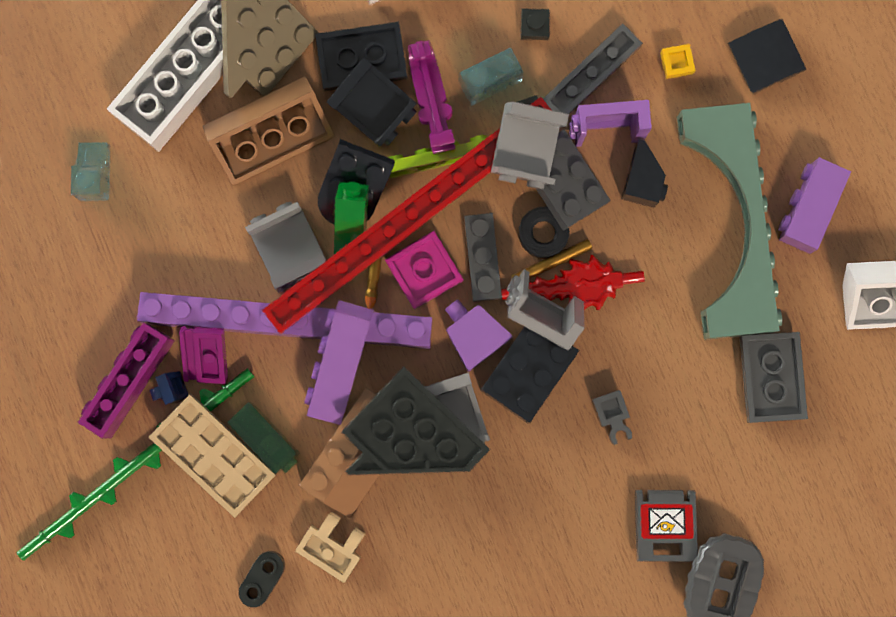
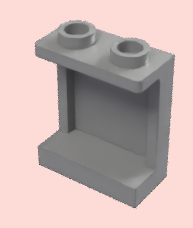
(542, 315)
(460, 399)

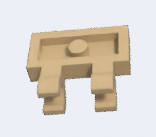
(329, 553)

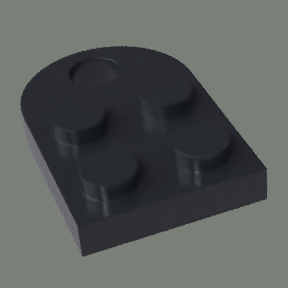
(356, 165)

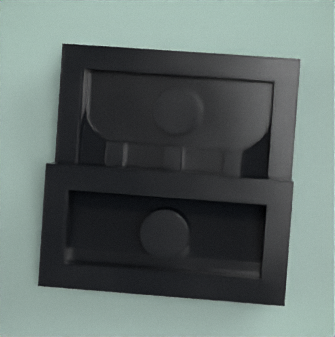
(767, 56)

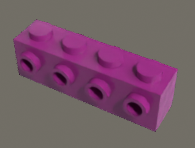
(126, 381)

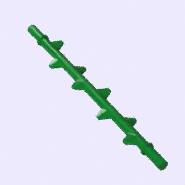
(123, 469)

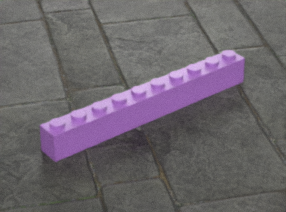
(249, 318)

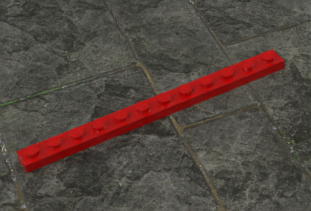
(385, 234)

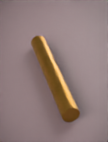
(557, 259)

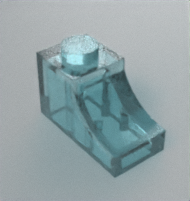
(91, 172)

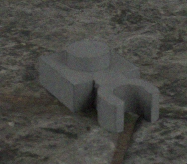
(611, 411)

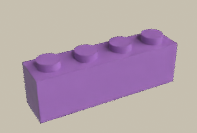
(339, 362)

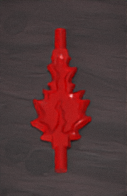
(587, 281)

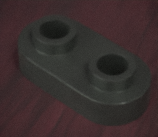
(261, 579)

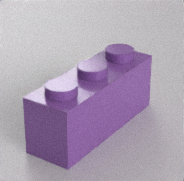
(813, 205)

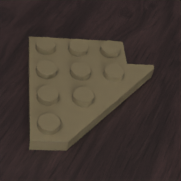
(261, 42)

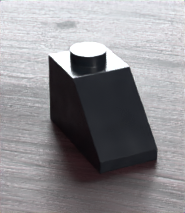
(644, 178)

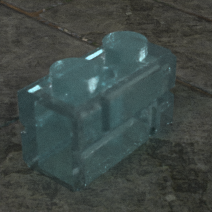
(490, 76)

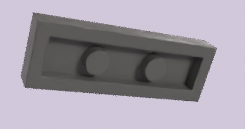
(482, 257)

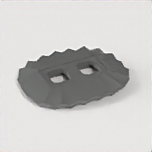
(705, 578)

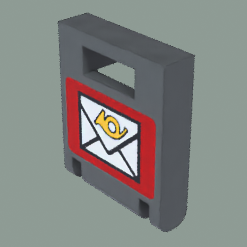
(666, 520)

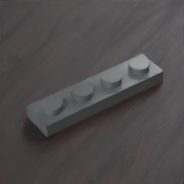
(593, 71)

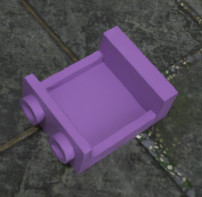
(611, 115)

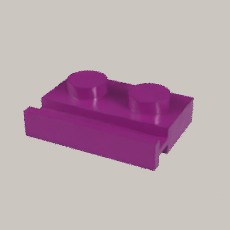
(203, 354)

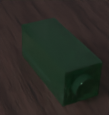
(264, 438)

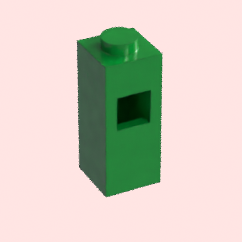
(350, 213)

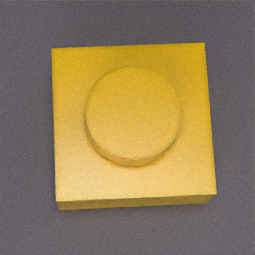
(677, 61)

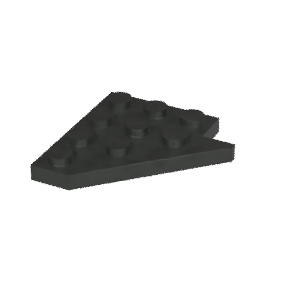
(410, 433)

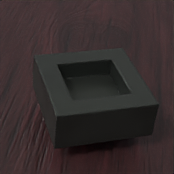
(535, 24)

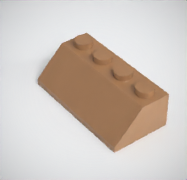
(268, 131)
(328, 477)

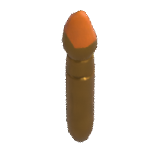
(372, 284)

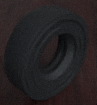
(534, 247)

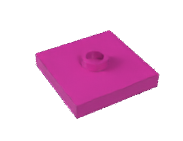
(424, 270)

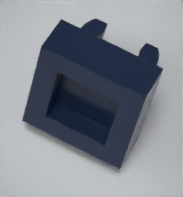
(170, 388)

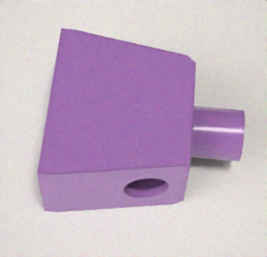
(475, 334)

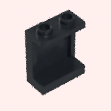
(372, 103)

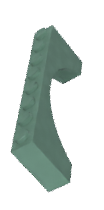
(729, 142)

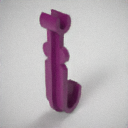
(431, 95)

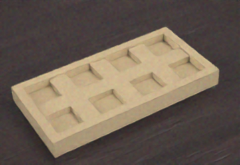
(212, 455)

